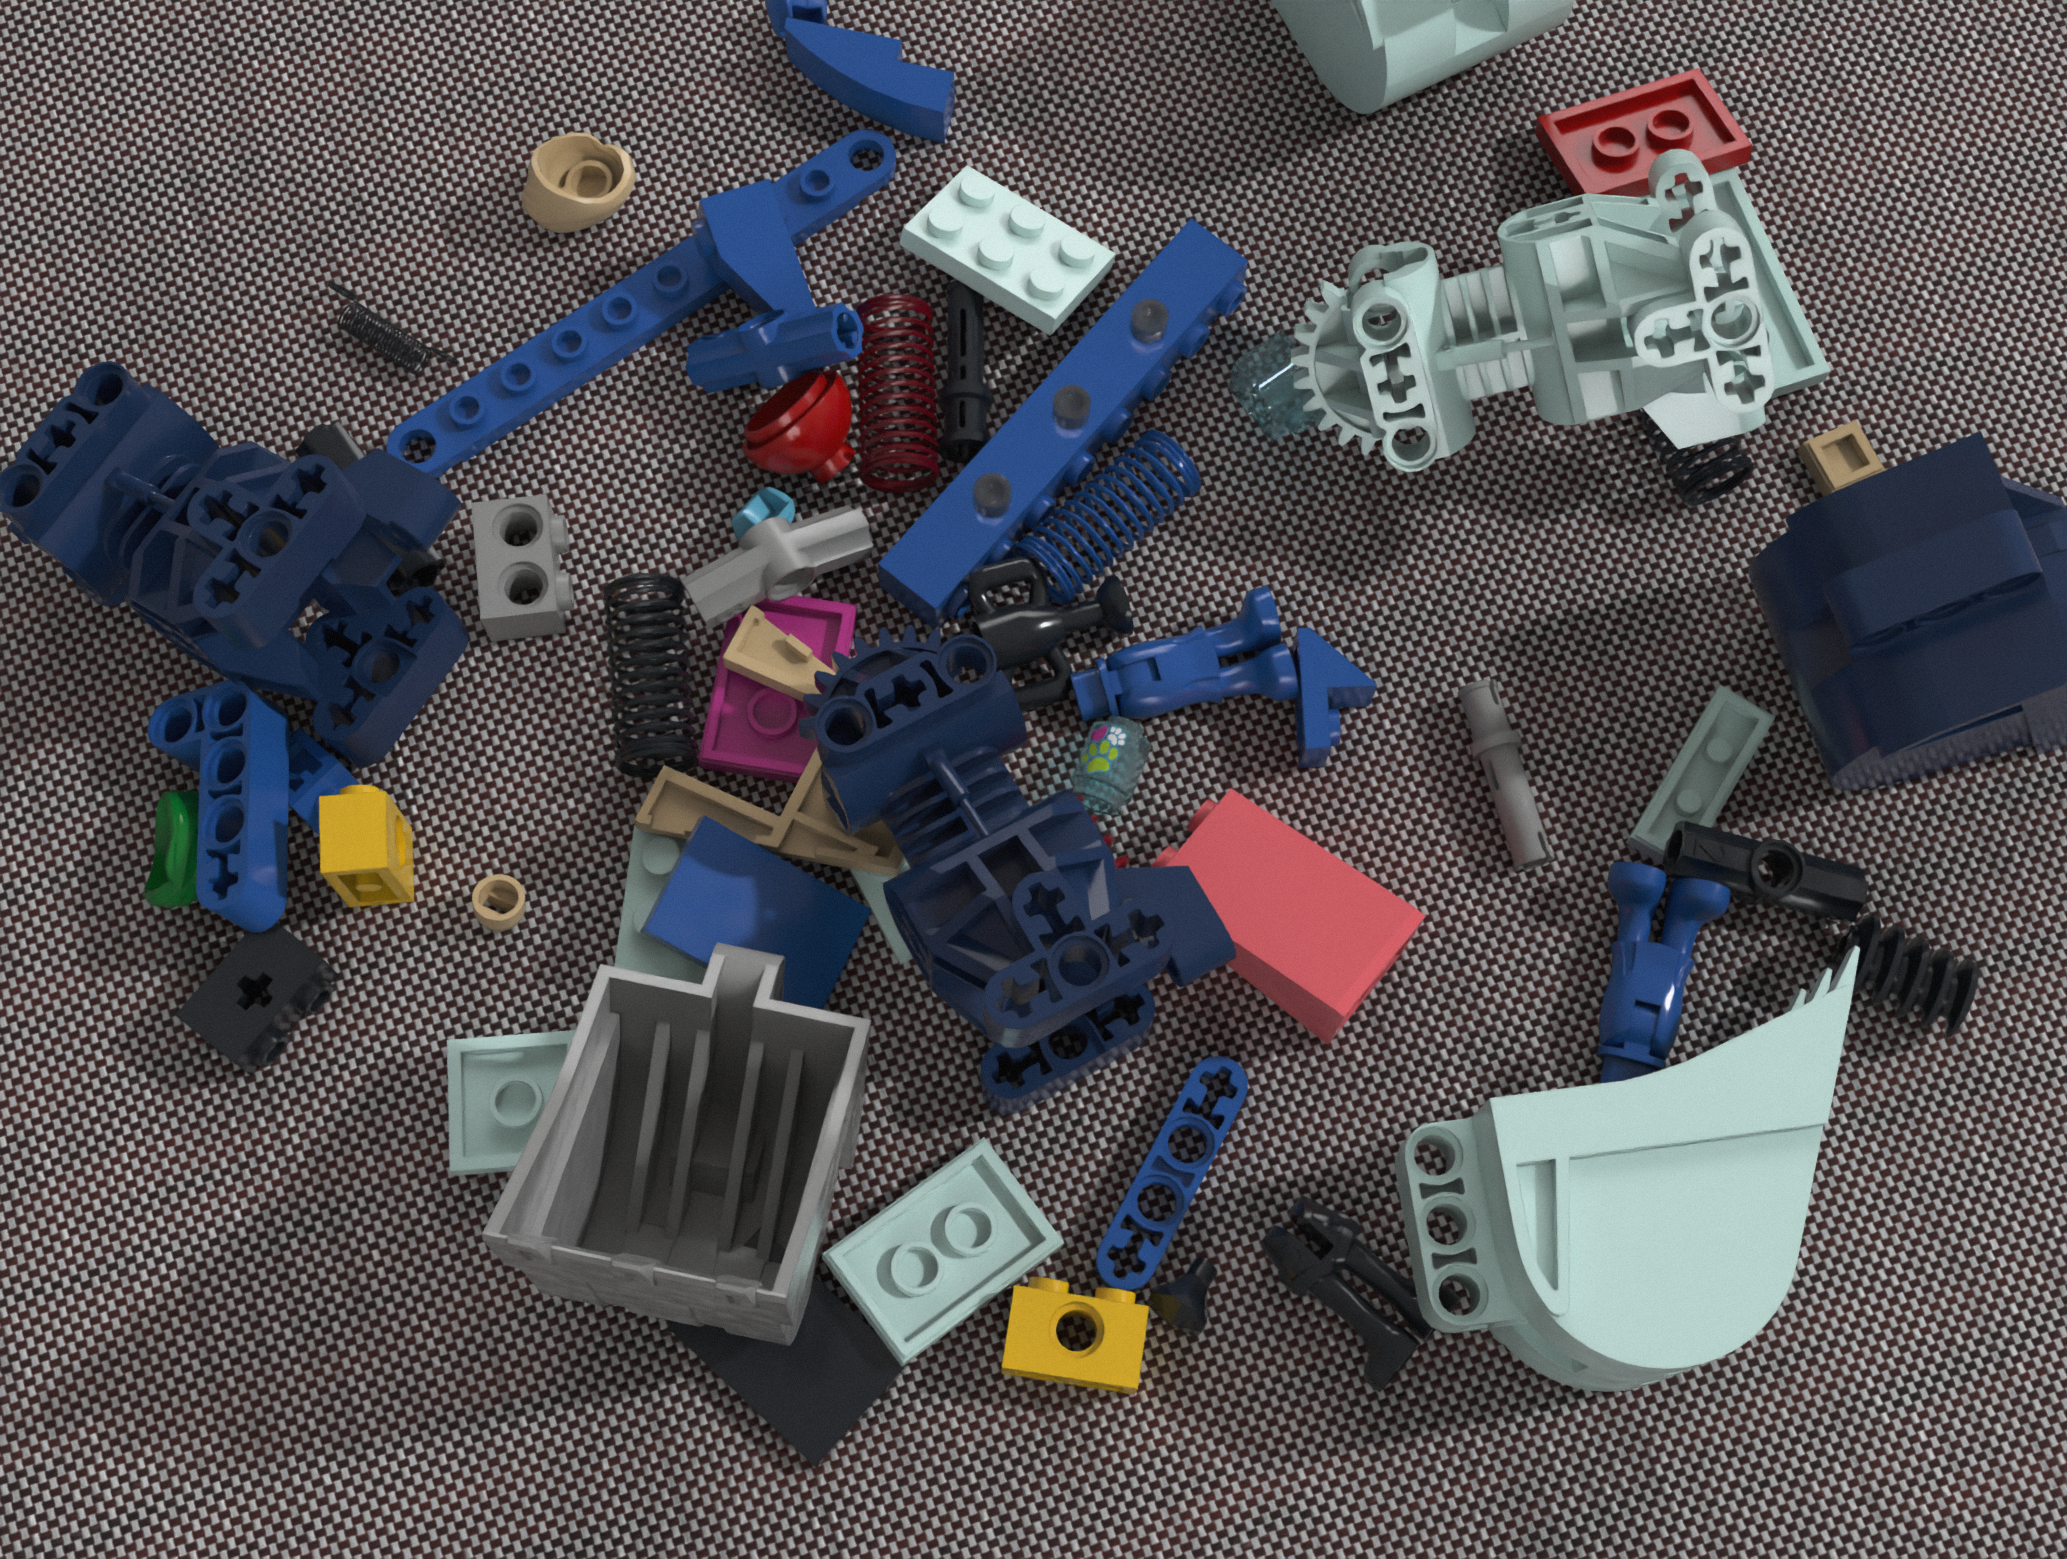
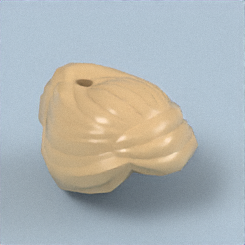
(576, 182)

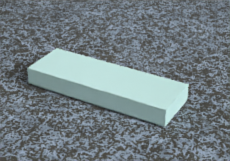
(1703, 770)

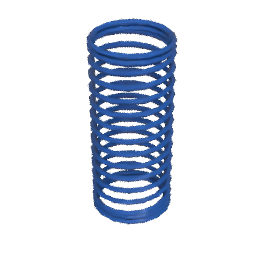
(1033, 544)

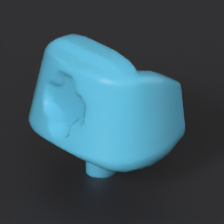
(763, 505)

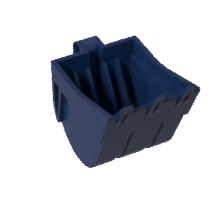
(1923, 617)

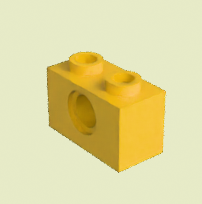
(366, 847)
(1036, 1353)

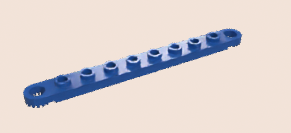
(627, 316)

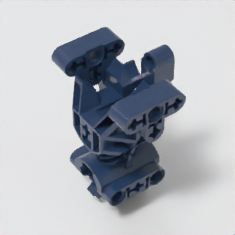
(236, 546)
(995, 886)

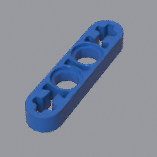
(1176, 1176)

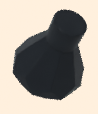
(1184, 1299)

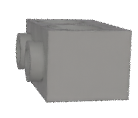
(511, 569)

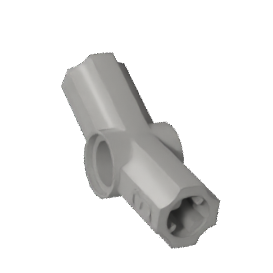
(778, 562)

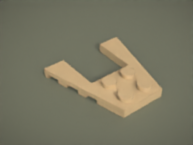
(806, 825)

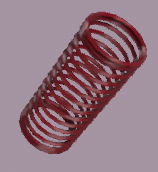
(887, 303)

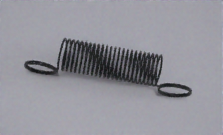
(339, 289)

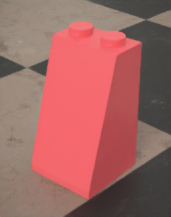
(1298, 916)

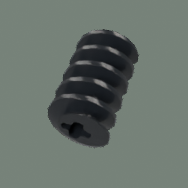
(1909, 973)

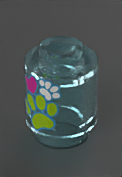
(1110, 764)

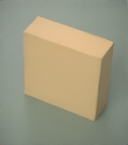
(1840, 458)

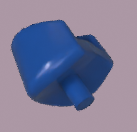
(805, 10)

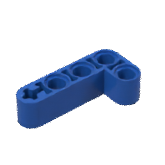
(243, 763)

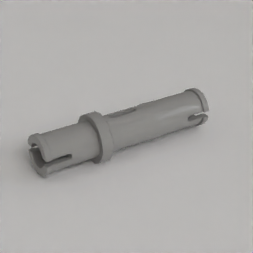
(1497, 749)

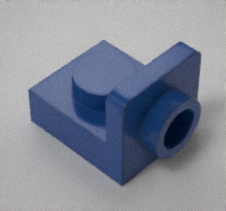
(311, 775)

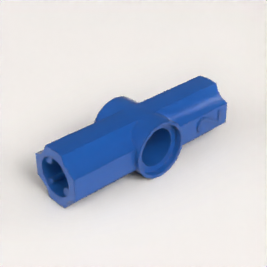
(775, 348)

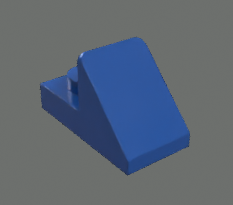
(1324, 682)

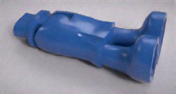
(1185, 668)
(1649, 978)

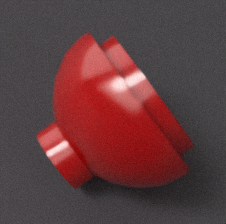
(803, 428)

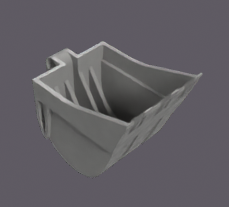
(680, 1137)

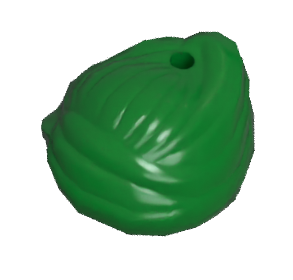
(175, 859)

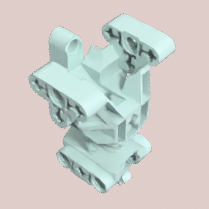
(1584, 310)

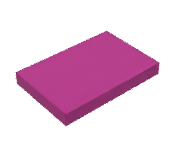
(755, 726)

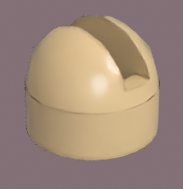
(503, 893)

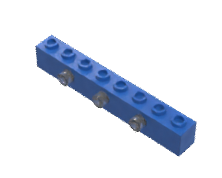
(1065, 424)

